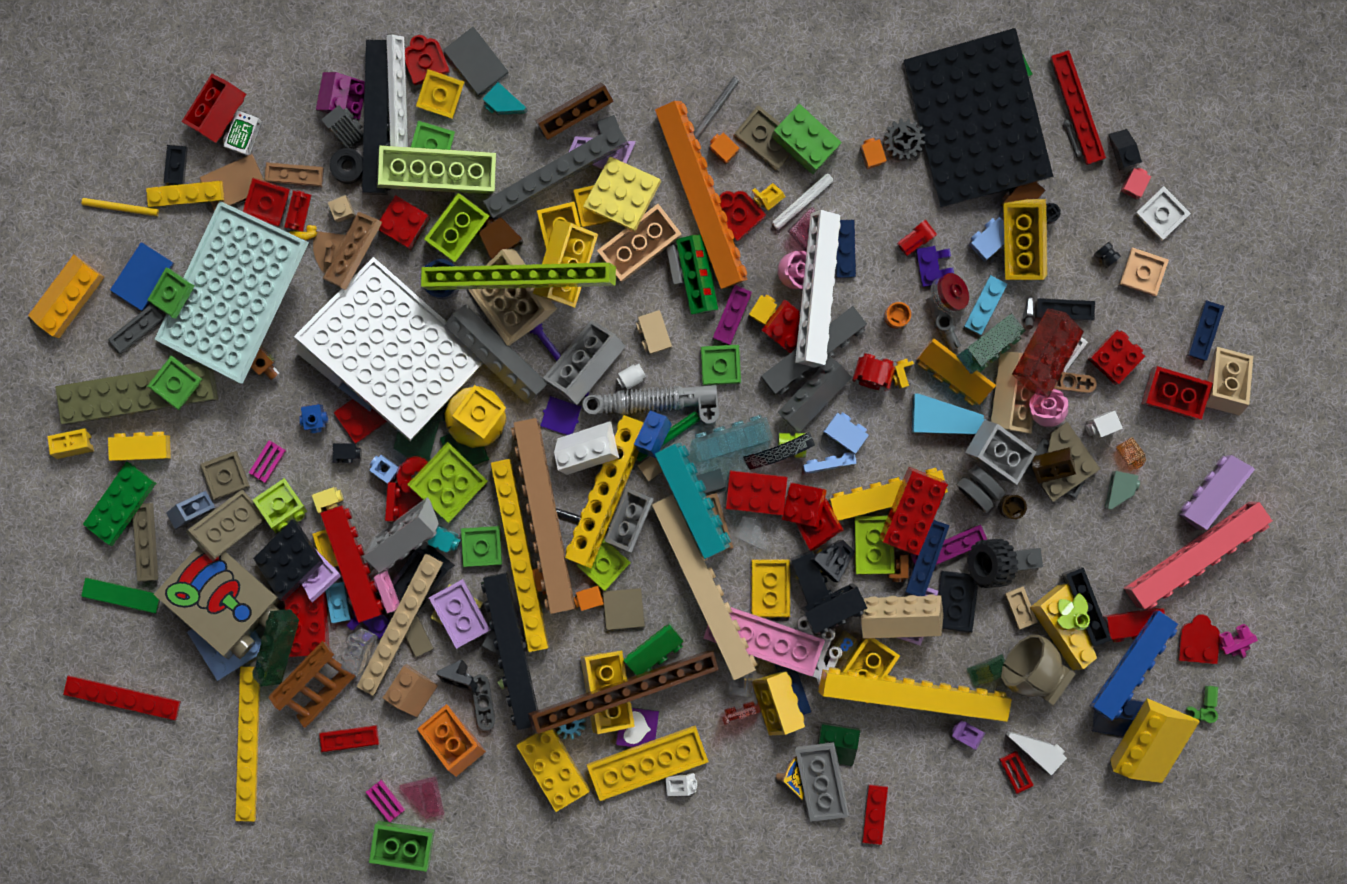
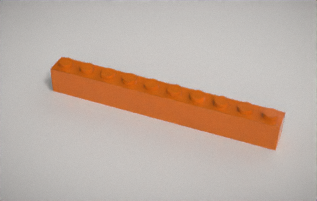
(701, 194)

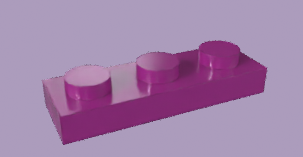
(732, 315)

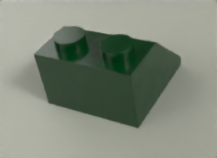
(844, 739)

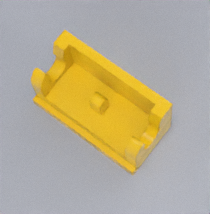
(70, 443)

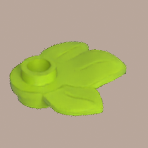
(1071, 611)

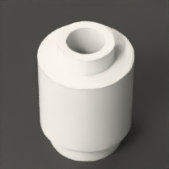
(631, 376)

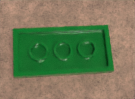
(119, 503)

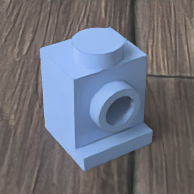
(378, 462)

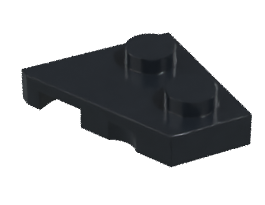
(834, 559)

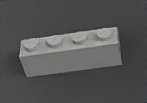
(584, 362)
(402, 536)

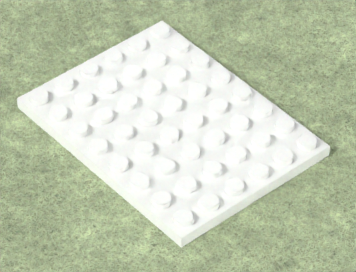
(389, 348)

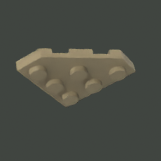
(1084, 463)

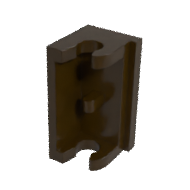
(1053, 465)

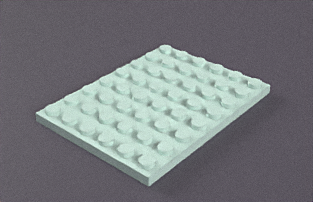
(238, 284)

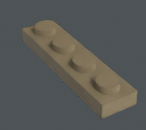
(145, 543)

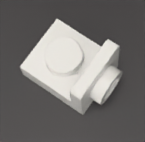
(681, 785)

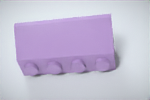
(1216, 492)

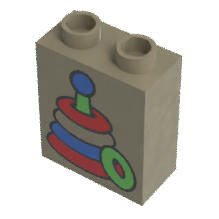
(218, 601)

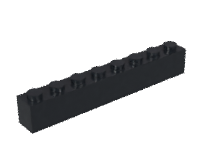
(375, 113)
(511, 648)

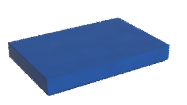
(141, 276)

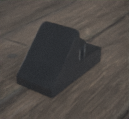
(456, 675)

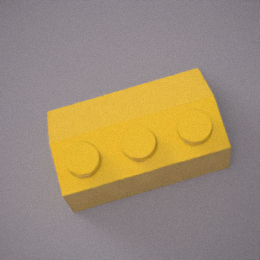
(778, 704)

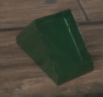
(987, 670)

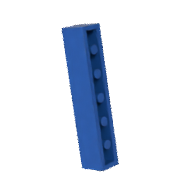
(1134, 665)

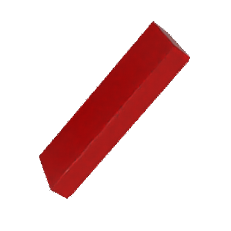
(349, 738)

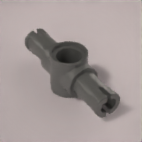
(947, 332)

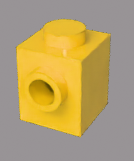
(763, 309)

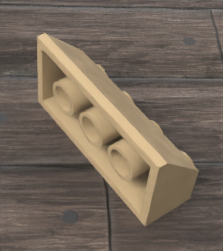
(1011, 397)

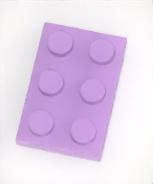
(459, 613)

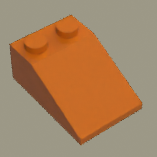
(451, 740)

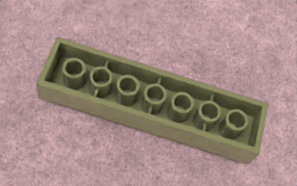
(124, 395)

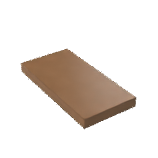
(352, 250)

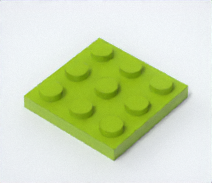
(447, 482)

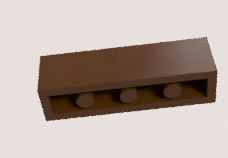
(574, 111)

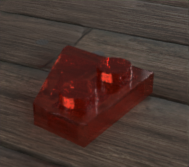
(732, 713)

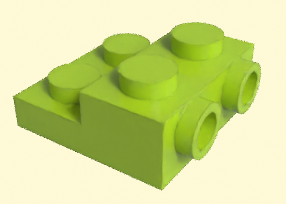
(280, 505)

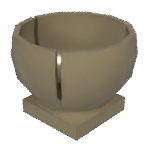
(1038, 669)

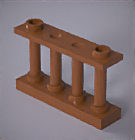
(302, 675)

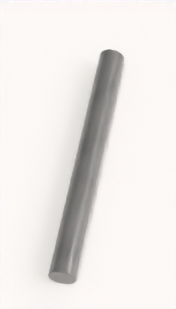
(716, 106)

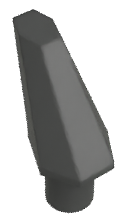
(1029, 316)

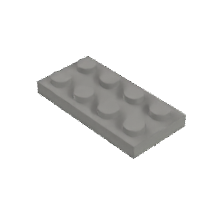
(822, 782)

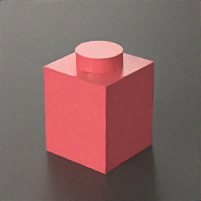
(1136, 183)

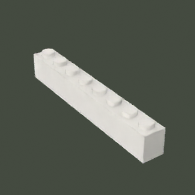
(818, 288)

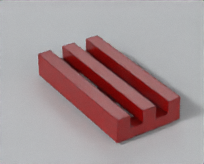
(1009, 757)

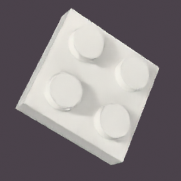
(1162, 213)

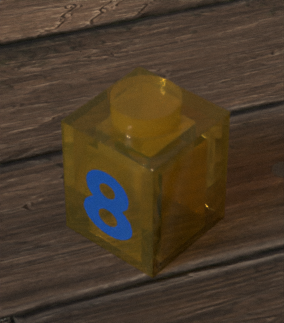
(846, 643)

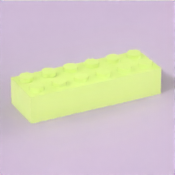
(436, 170)

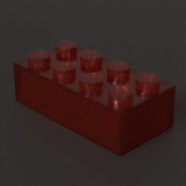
(1048, 352)

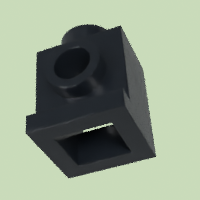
(346, 452)

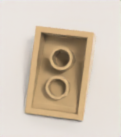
(1231, 381)

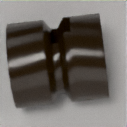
(1012, 507)

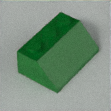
(654, 650)

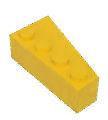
(1071, 643)

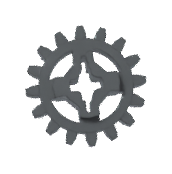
(902, 130)

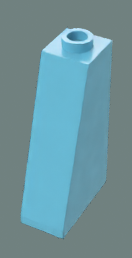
(943, 418)

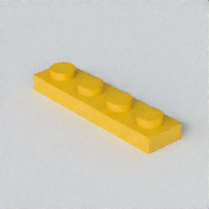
(185, 194)

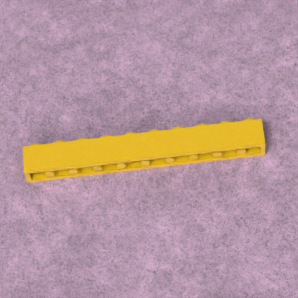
(519, 555)
(914, 695)

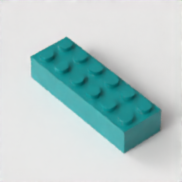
(692, 500)

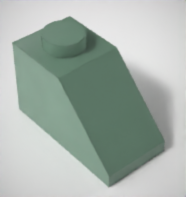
(1121, 488)

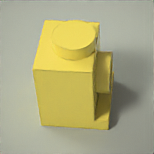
(328, 499)

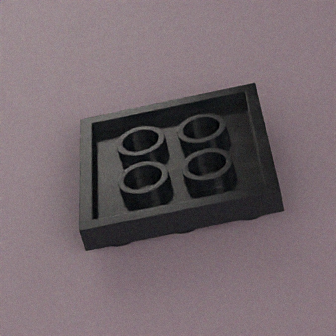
(288, 560)

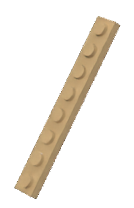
(399, 624)

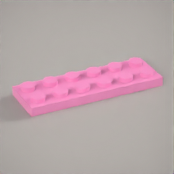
(777, 642)

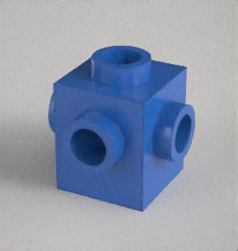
(308, 413)

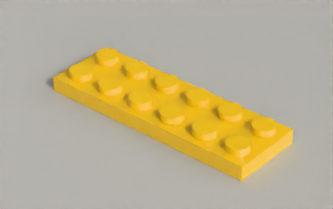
(647, 763)

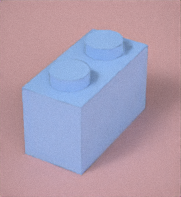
(989, 240)
(846, 433)

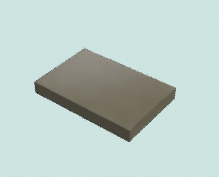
(757, 133)

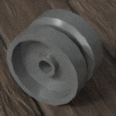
(982, 486)

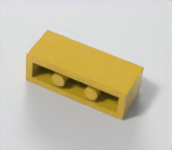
(139, 446)

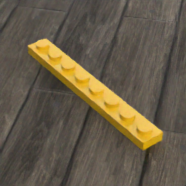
(247, 746)

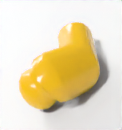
(311, 233)

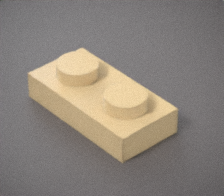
(1020, 607)

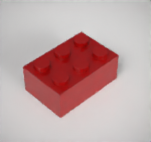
(214, 108)
(1176, 393)
(756, 492)

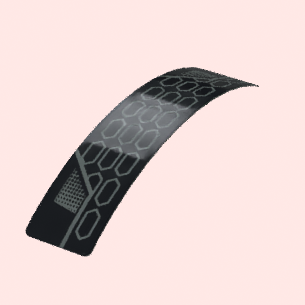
(779, 452)

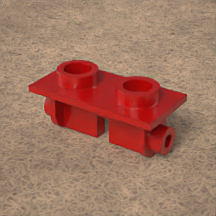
(298, 210)

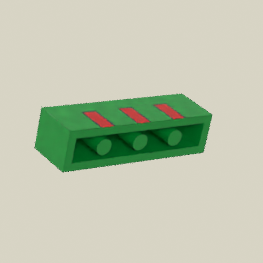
(697, 274)

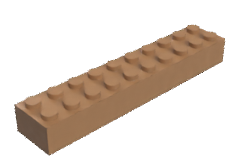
(544, 515)

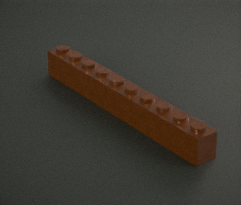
(622, 692)

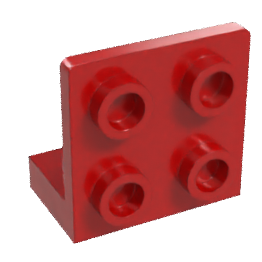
(398, 502)

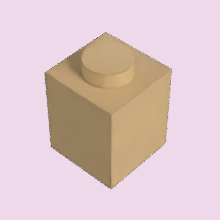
(341, 209)

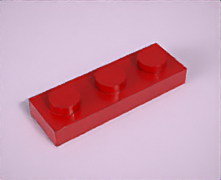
(875, 814)

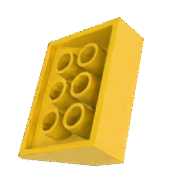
(1153, 742)

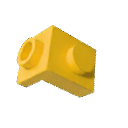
(768, 197)
(900, 377)

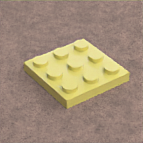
(622, 193)

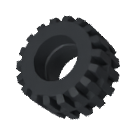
(992, 563)

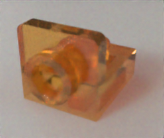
(1132, 454)

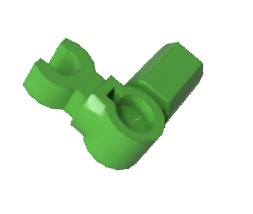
(1210, 701)

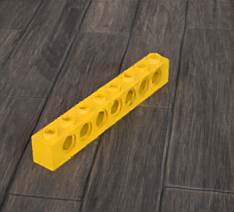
(609, 501)

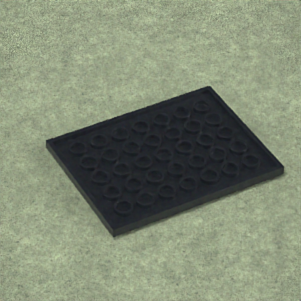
(978, 118)

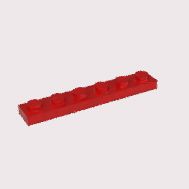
(1077, 107)
(122, 697)

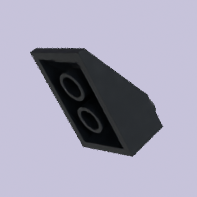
(406, 574)

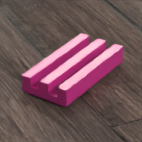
(268, 459)
(386, 802)

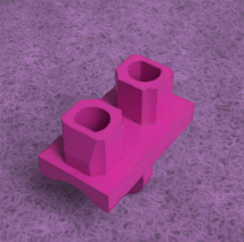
(1239, 643)

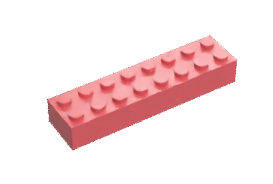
(1198, 554)

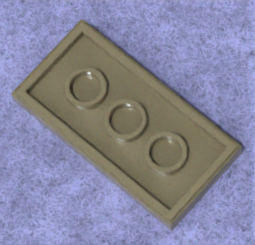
(226, 525)

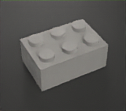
(1000, 452)

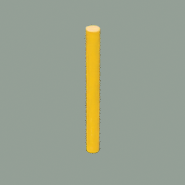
(120, 207)

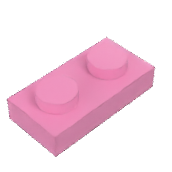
(388, 595)

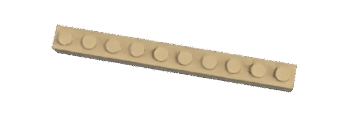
(704, 588)

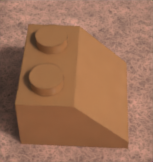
(410, 691)

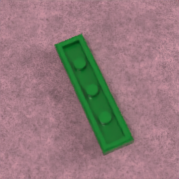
(120, 595)

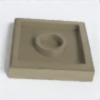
(225, 475)
(623, 608)

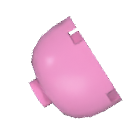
(792, 269)
(1049, 410)

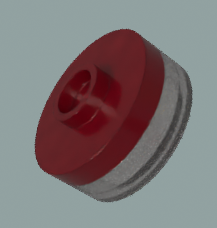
(950, 293)

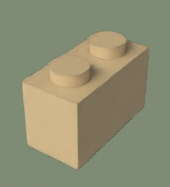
(654, 332)

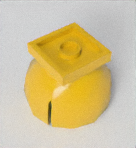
(475, 416)

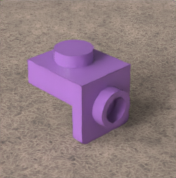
(968, 734)

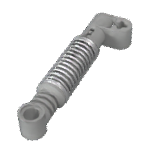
(657, 399)

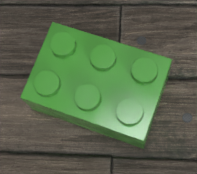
(806, 139)
(402, 846)

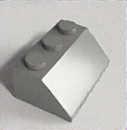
(629, 520)

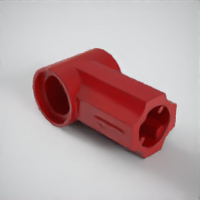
(920, 235)

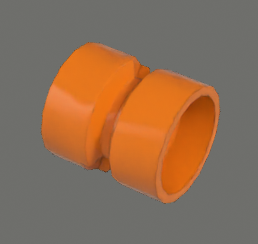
(897, 315)

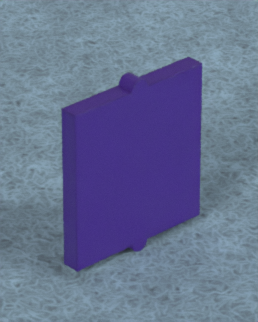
(561, 416)

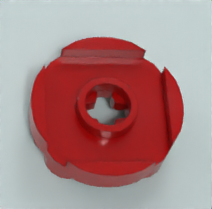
(407, 469)

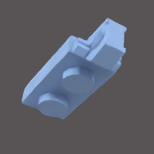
(830, 463)

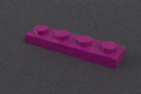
(958, 544)

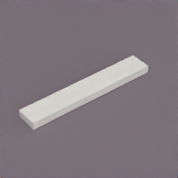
(397, 91)

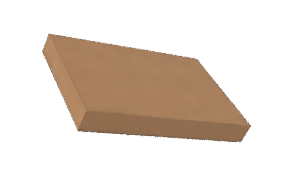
(235, 179)

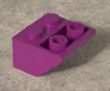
(340, 90)

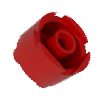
(874, 372)

